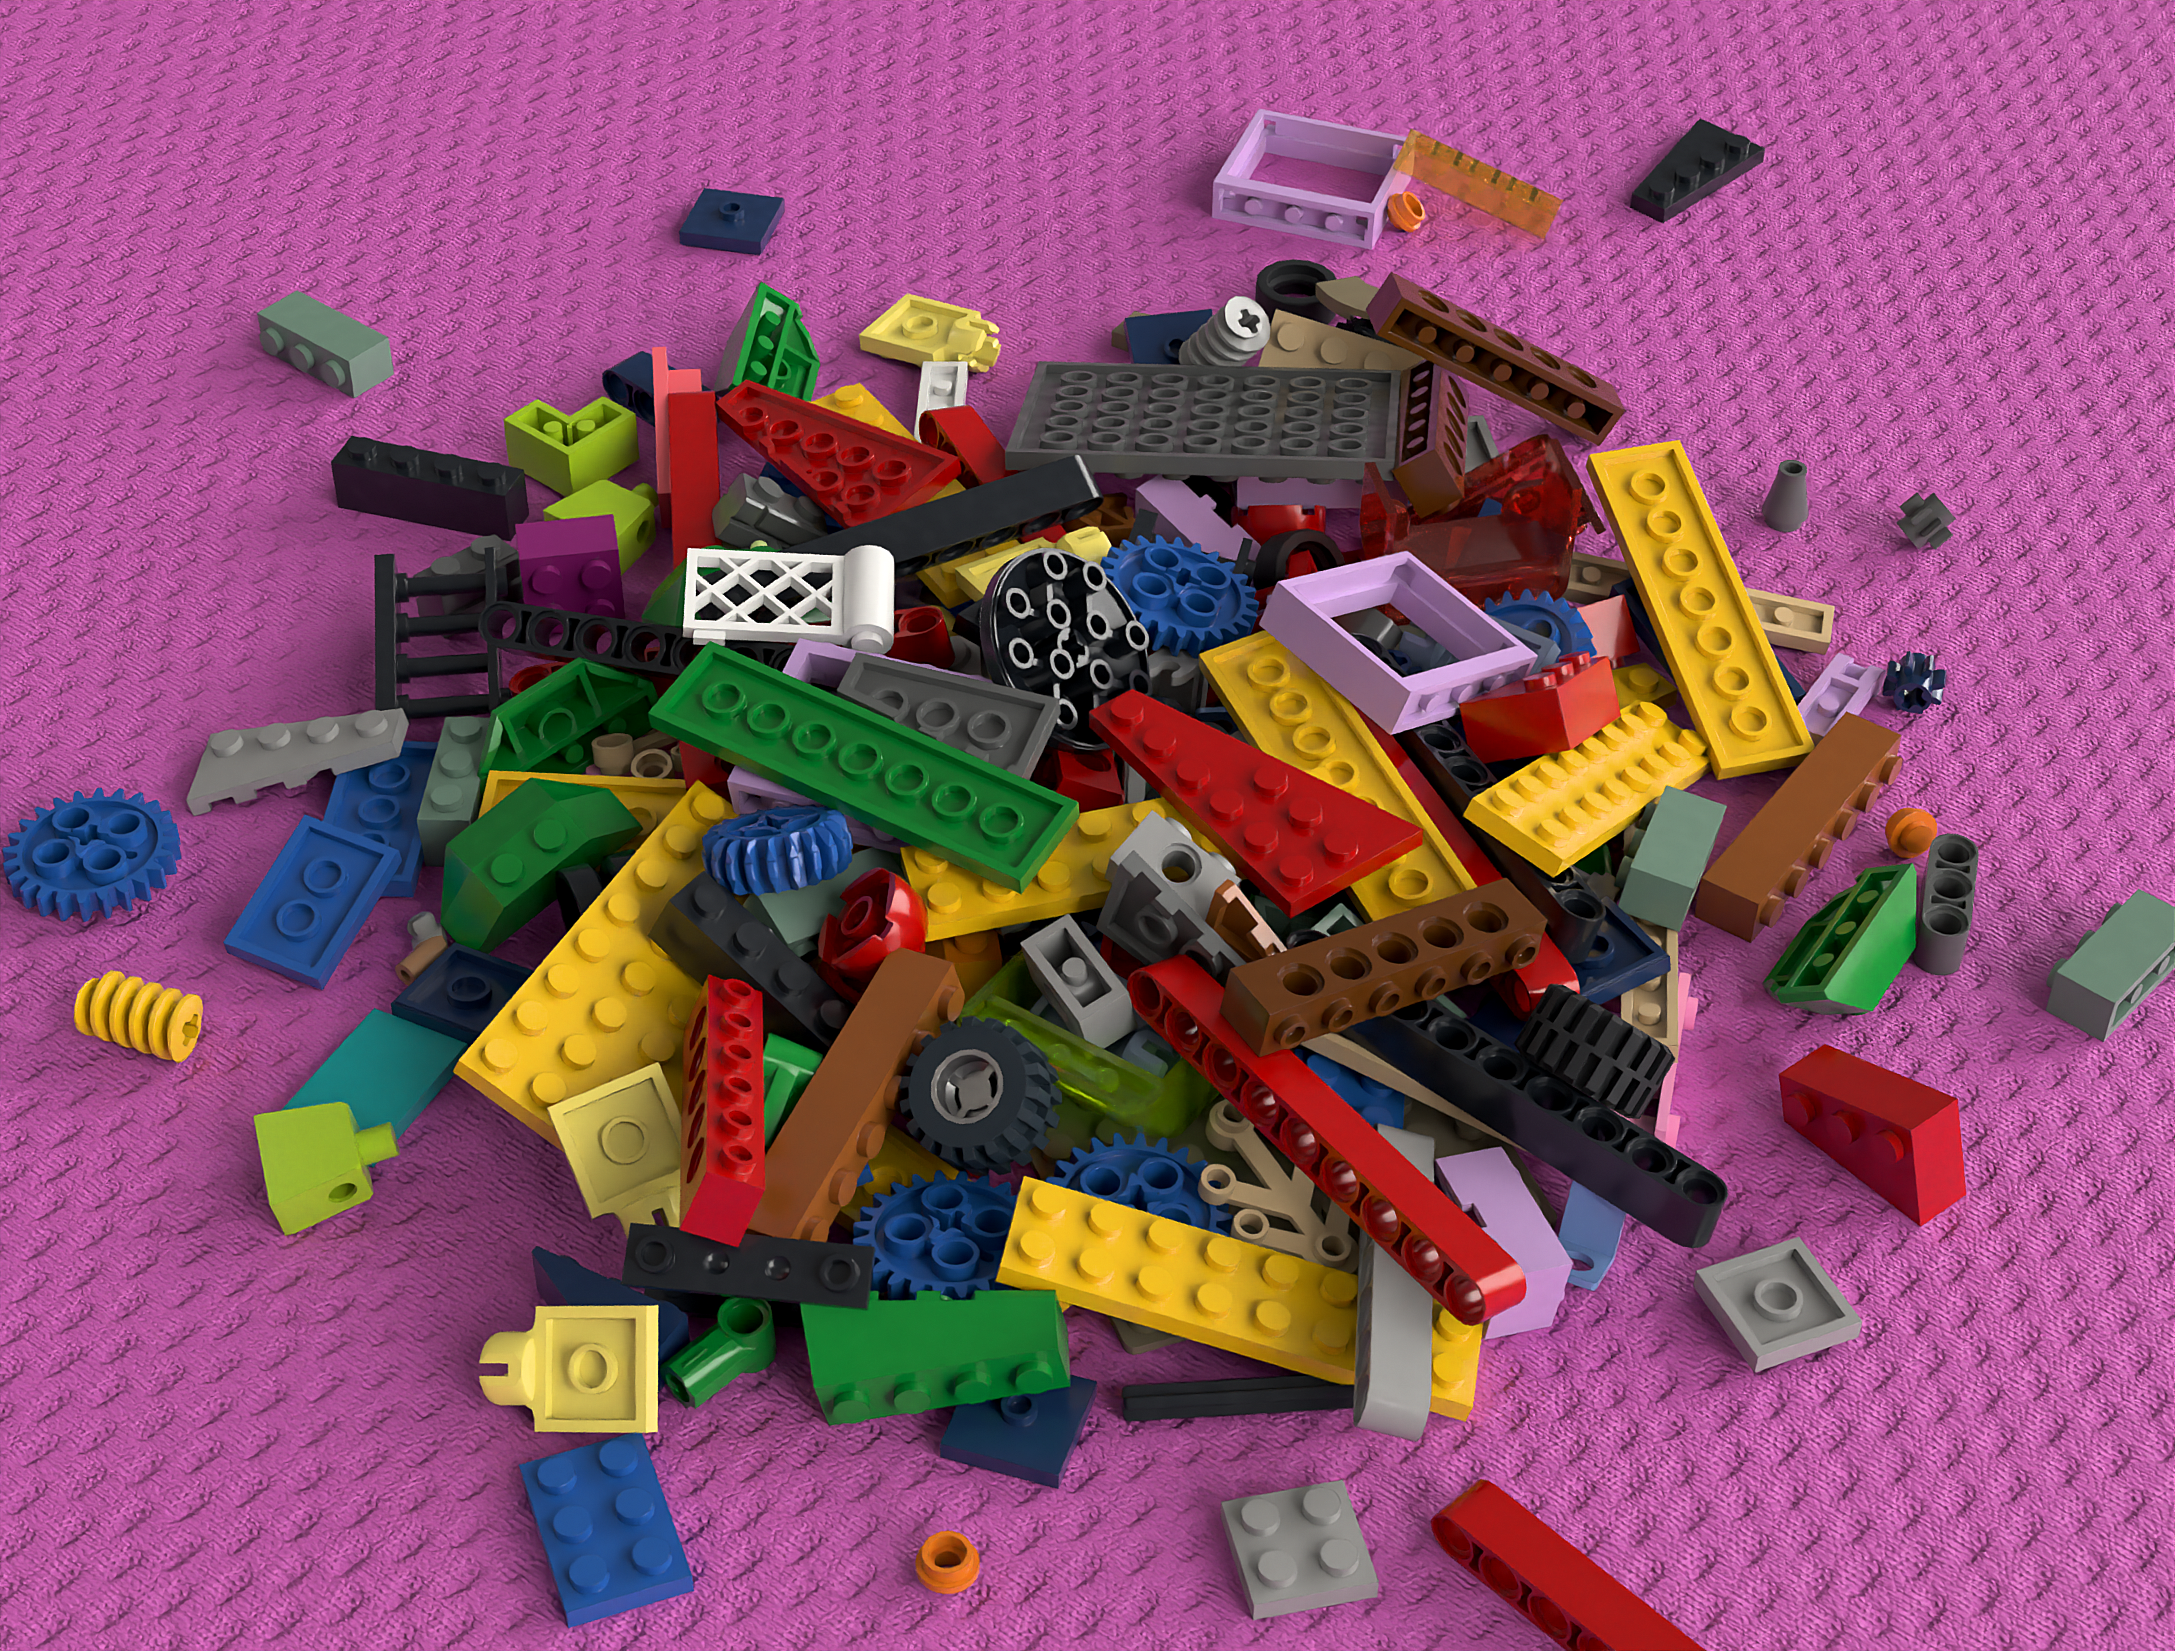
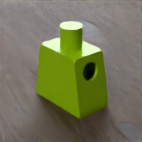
(631, 511)
(318, 1161)

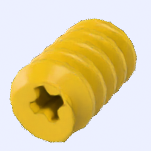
(139, 1015)

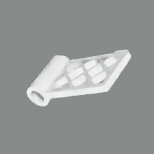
(858, 609)

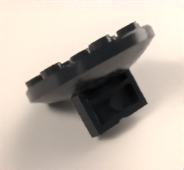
(1065, 634)

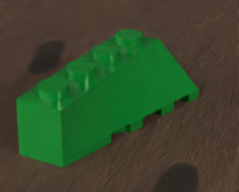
(934, 1352)

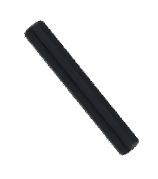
(1233, 1397)

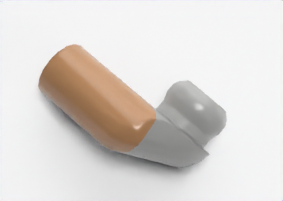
(428, 944)

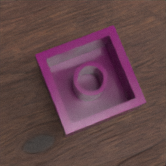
(572, 566)

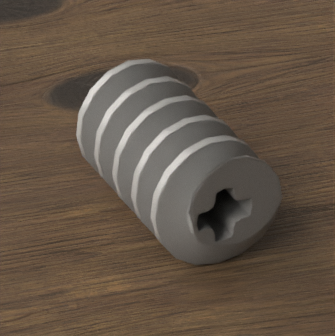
(1228, 336)

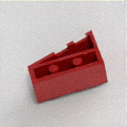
(1542, 711)
(1879, 1128)

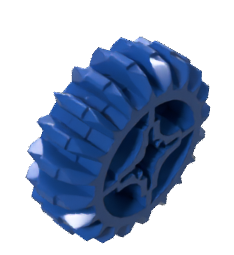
(778, 849)

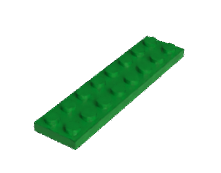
(865, 766)

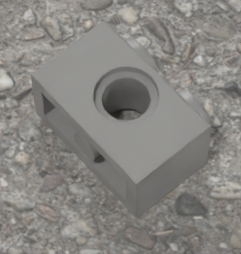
(1169, 844)
(1079, 983)

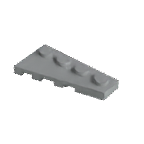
(292, 753)

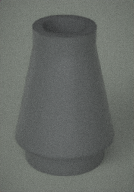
(1787, 499)

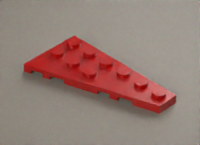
(835, 459)
(1265, 816)

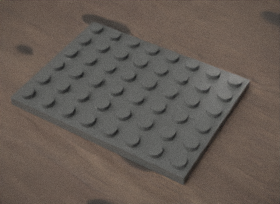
(1209, 421)

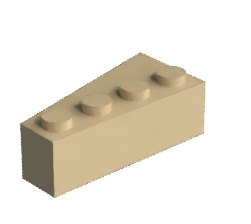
(1311, 344)

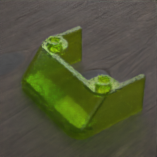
(1089, 1072)

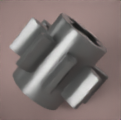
(1926, 521)

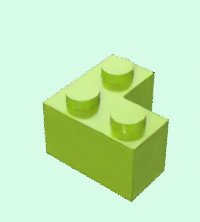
(571, 449)

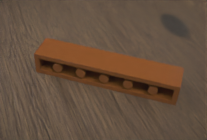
(1798, 827)
(854, 1096)

